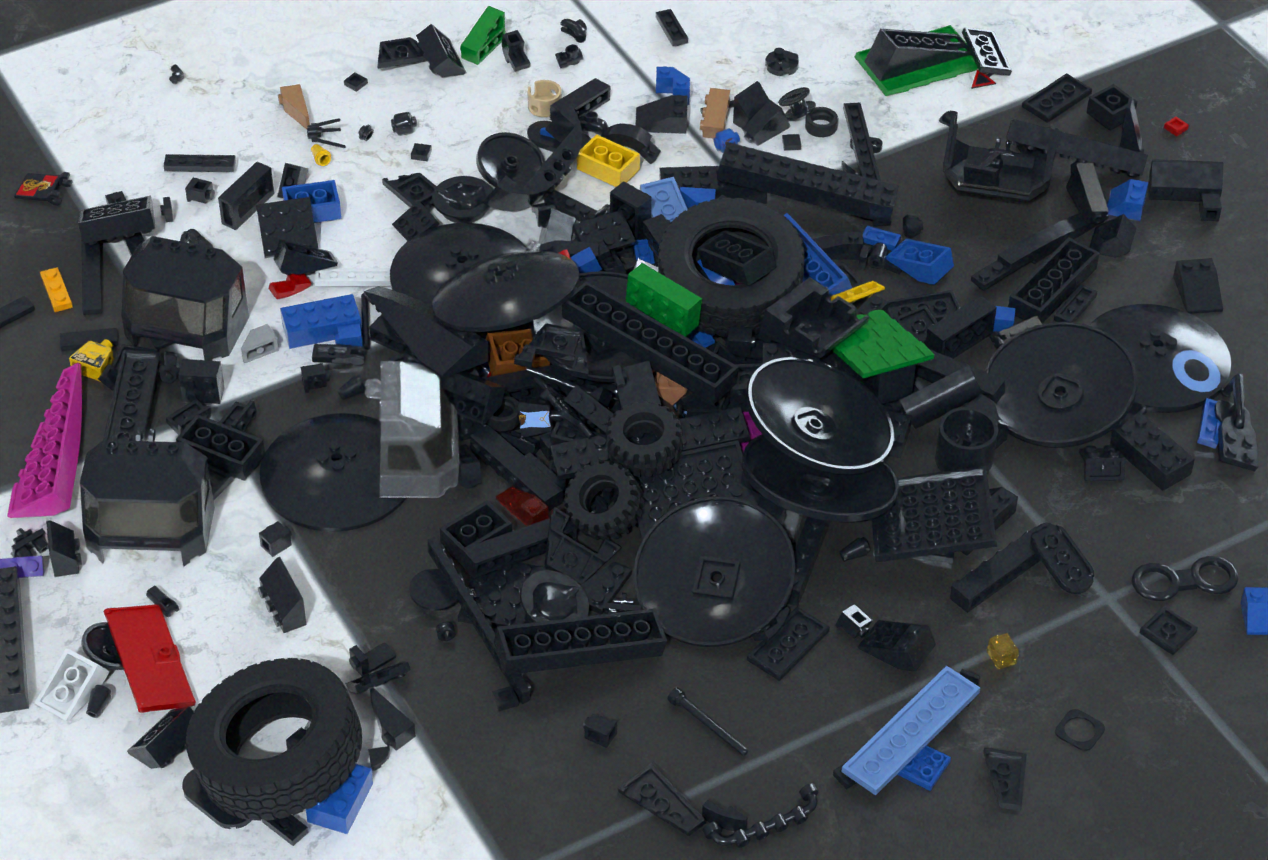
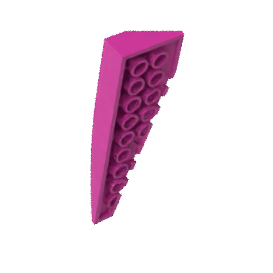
(51, 466)

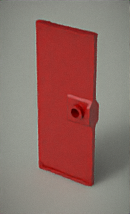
(149, 658)

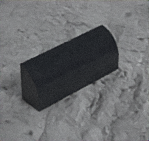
(941, 397)

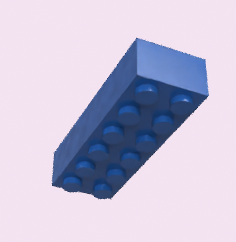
(820, 266)

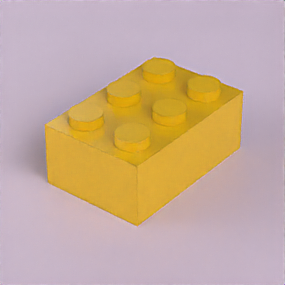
(608, 161)

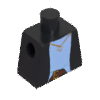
(536, 416)

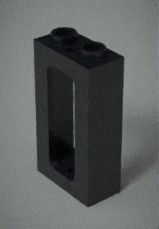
(240, 199)

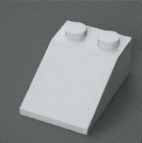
(70, 685)

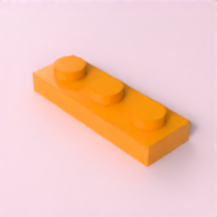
(56, 289)

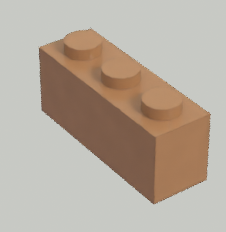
(715, 112)

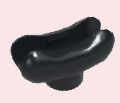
(576, 29)
(592, 123)

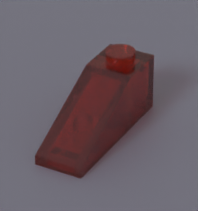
(523, 505)

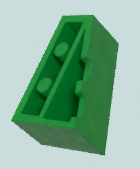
(484, 36)

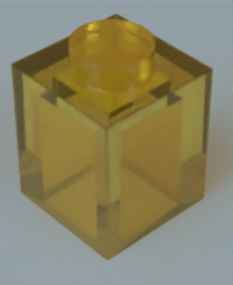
(1002, 651)

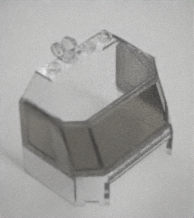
(416, 432)

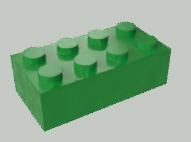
(663, 299)

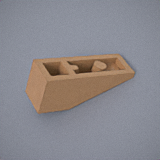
(294, 103)

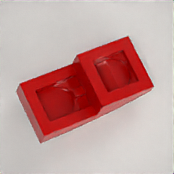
(293, 285)

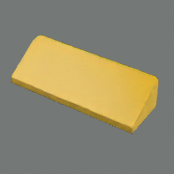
(859, 291)

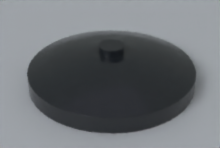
(510, 156)

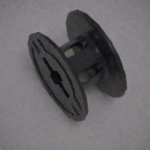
(799, 108)

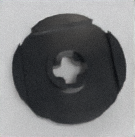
(781, 62)

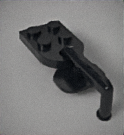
(1235, 432)

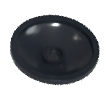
(100, 646)

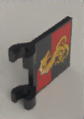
(43, 187)

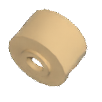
(540, 101)

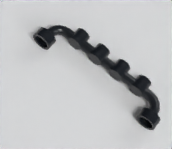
(759, 829)

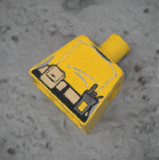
(93, 358)

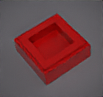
(1176, 126)

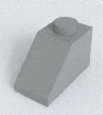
(259, 343)

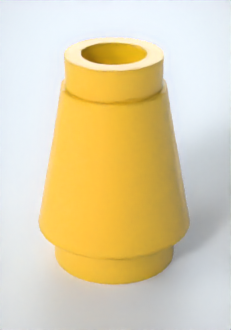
(321, 155)

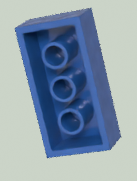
(318, 320)

